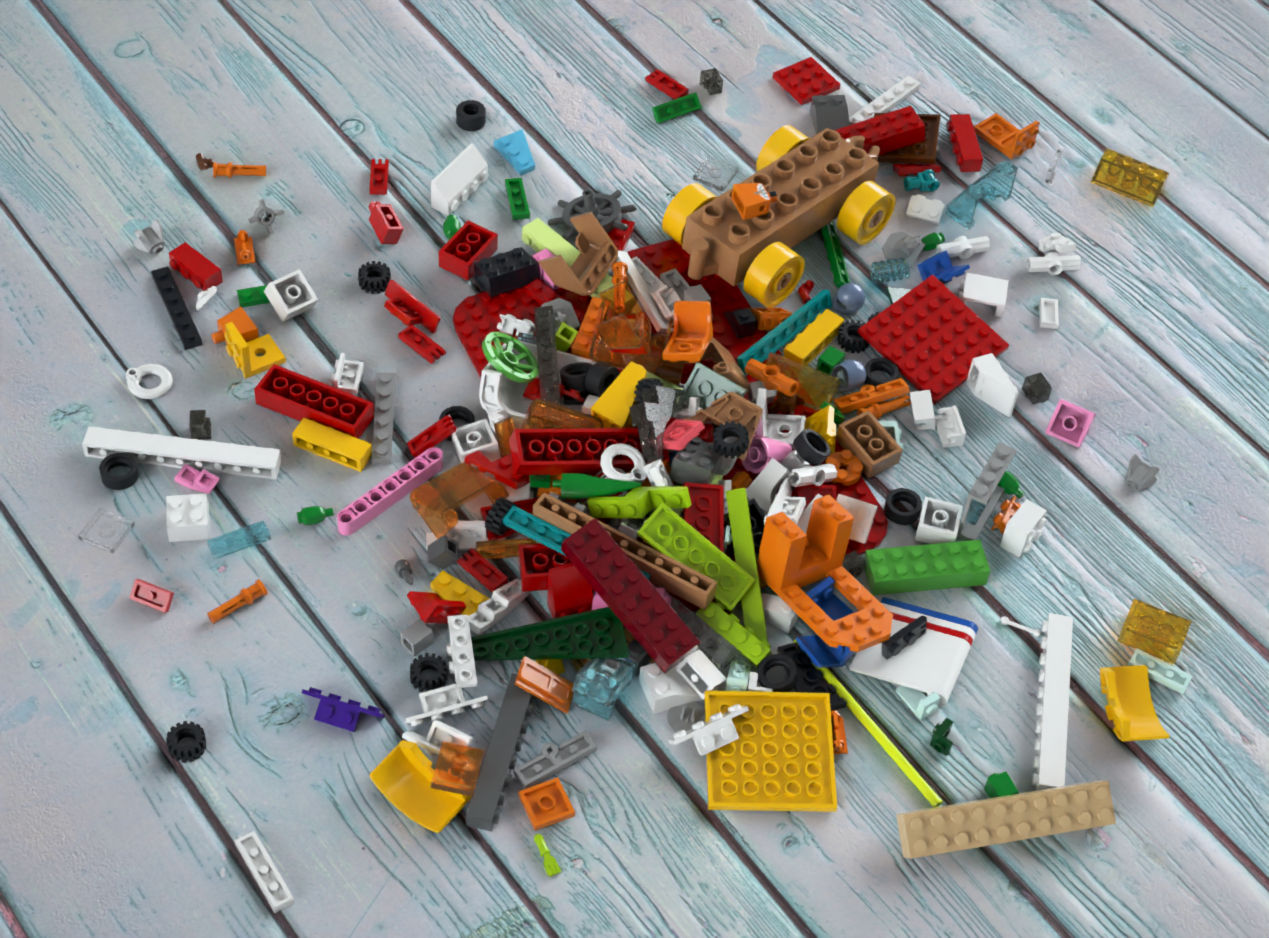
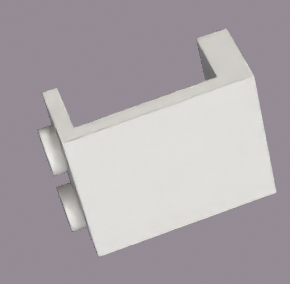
(984, 290)

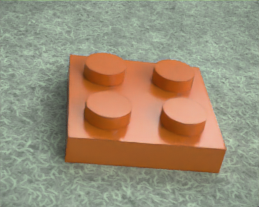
(546, 804)

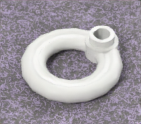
(134, 375)
(624, 449)

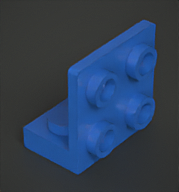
(941, 268)
(827, 601)
(822, 654)

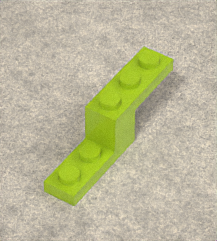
(638, 502)

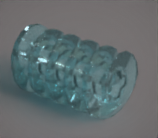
(889, 268)

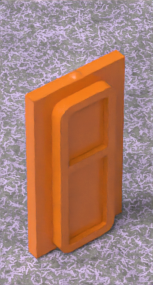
(545, 684)

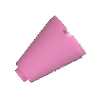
(762, 451)

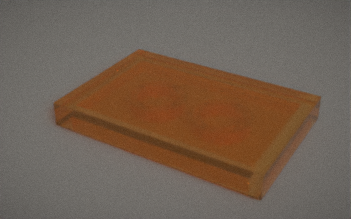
(457, 769)

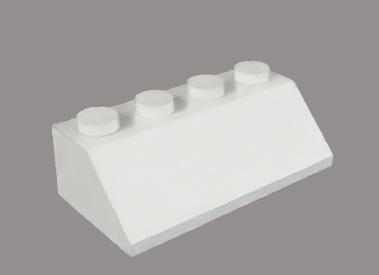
(458, 180)

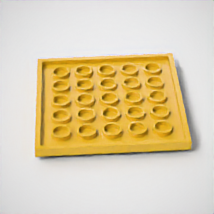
(780, 754)

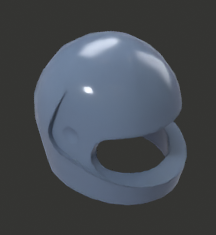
(850, 295)
(853, 373)

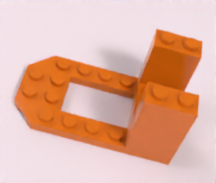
(796, 559)

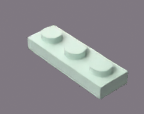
(1162, 671)

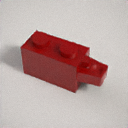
(385, 222)

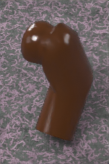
(204, 163)

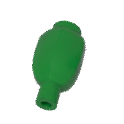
(451, 226)
(932, 240)
(1010, 485)
(313, 515)

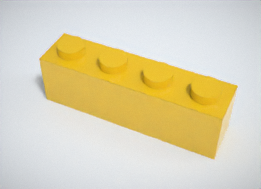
(814, 338)
(332, 444)

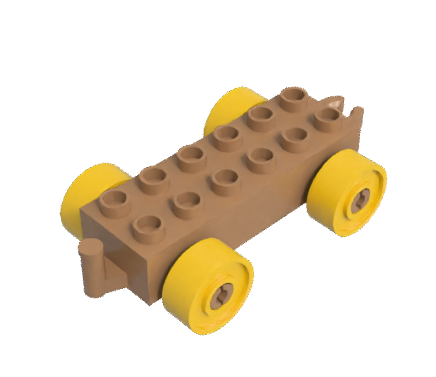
(813, 185)

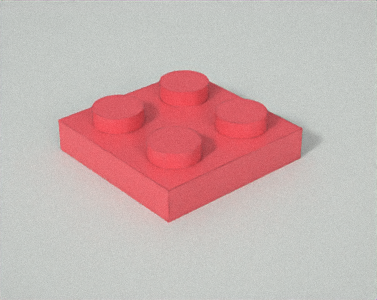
(680, 433)

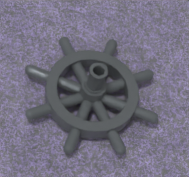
(597, 205)

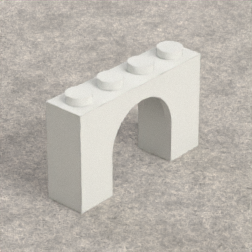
(766, 484)

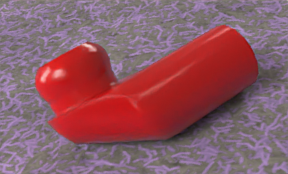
(805, 290)

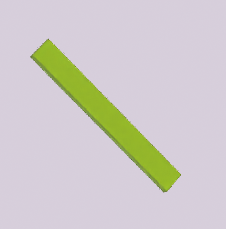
(746, 559)

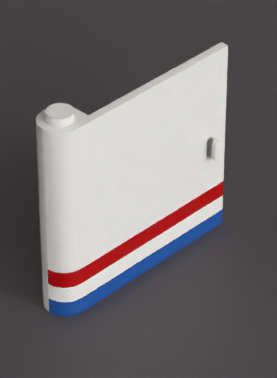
(930, 662)

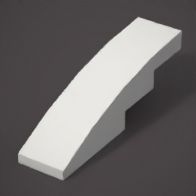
(497, 607)

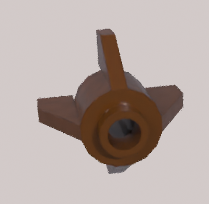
(671, 371)
(785, 404)

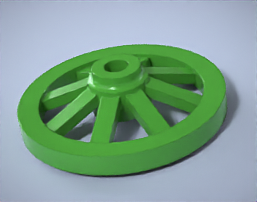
(507, 361)

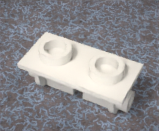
(510, 323)

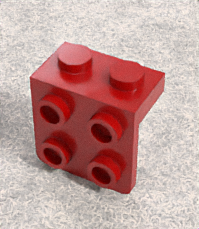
(433, 608)

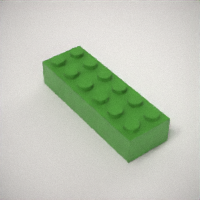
(926, 567)

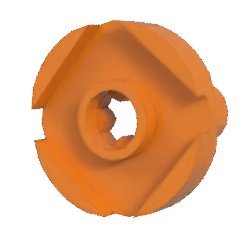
(849, 461)

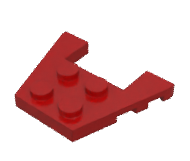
(500, 468)

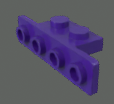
(340, 713)

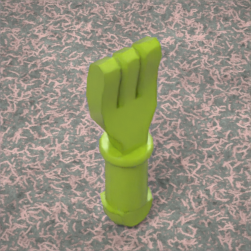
(550, 864)

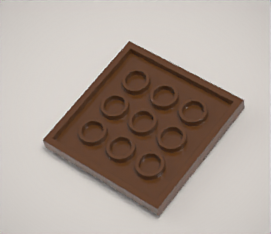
(920, 152)

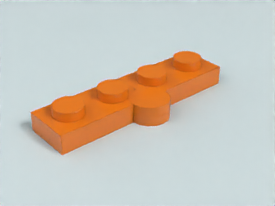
(870, 395)

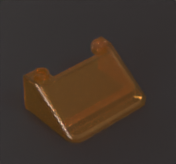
(449, 490)

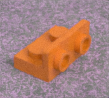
(769, 317)

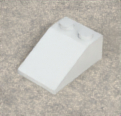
(665, 690)

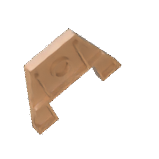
(732, 408)

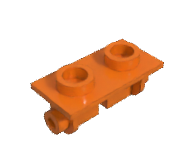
(244, 248)
(1008, 509)
(838, 734)

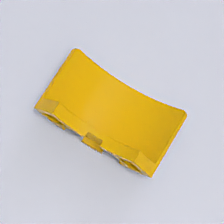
(1130, 703)
(406, 782)

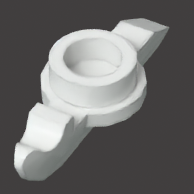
(205, 296)

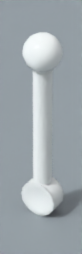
(1005, 620)

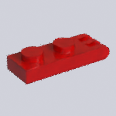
(666, 84)
(914, 168)
(379, 177)
(421, 344)
(432, 436)
(482, 570)

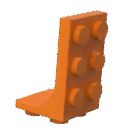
(1006, 136)
(691, 331)

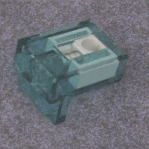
(601, 684)

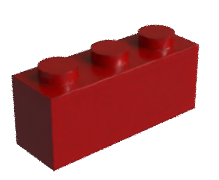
(195, 267)

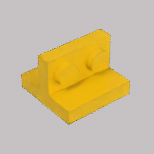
(823, 424)

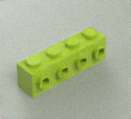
(734, 633)

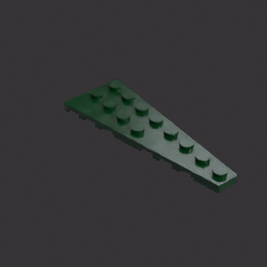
(574, 636)

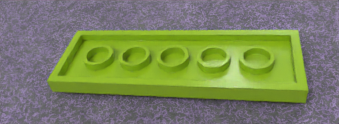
(683, 543)

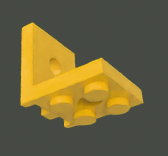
(246, 352)

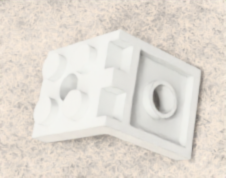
(772, 424)

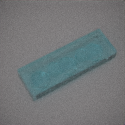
(239, 539)

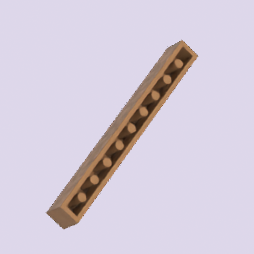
(662, 569)

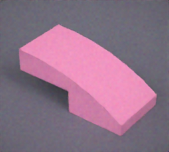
(196, 480)

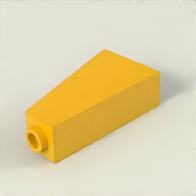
(614, 403)

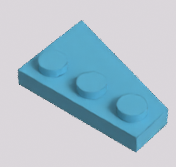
(516, 151)

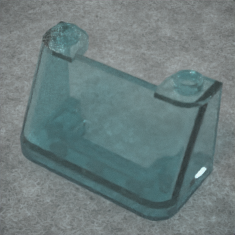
(993, 184)

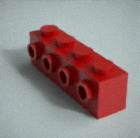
(964, 143)

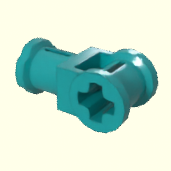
(922, 181)

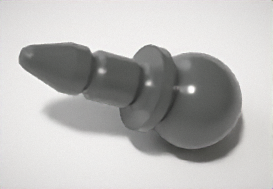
(404, 570)

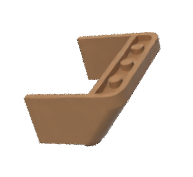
(592, 264)
(725, 363)

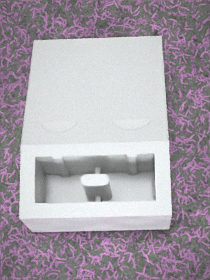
(992, 384)

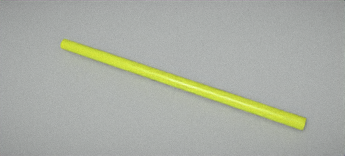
(881, 738)

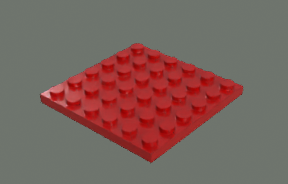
(932, 338)

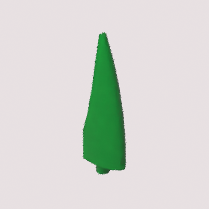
(585, 486)

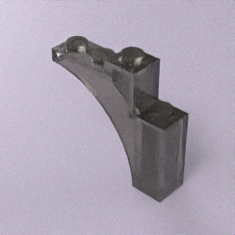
(652, 416)

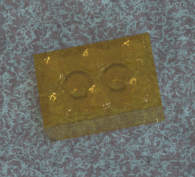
(1154, 631)

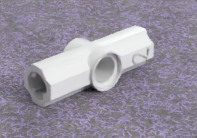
(965, 247)
(1053, 263)
(812, 475)

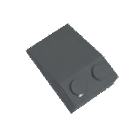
(829, 112)

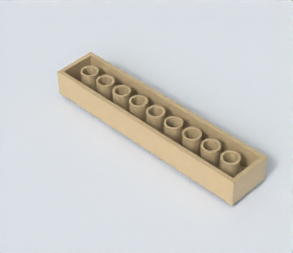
(1005, 819)

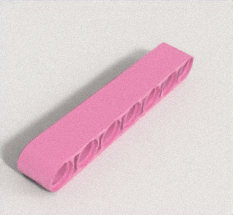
(389, 491)

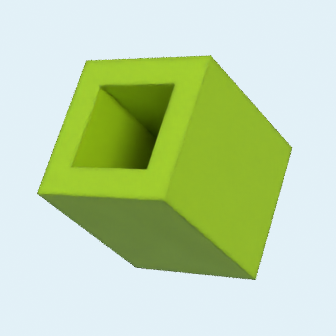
(565, 337)

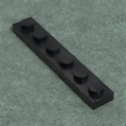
(176, 308)

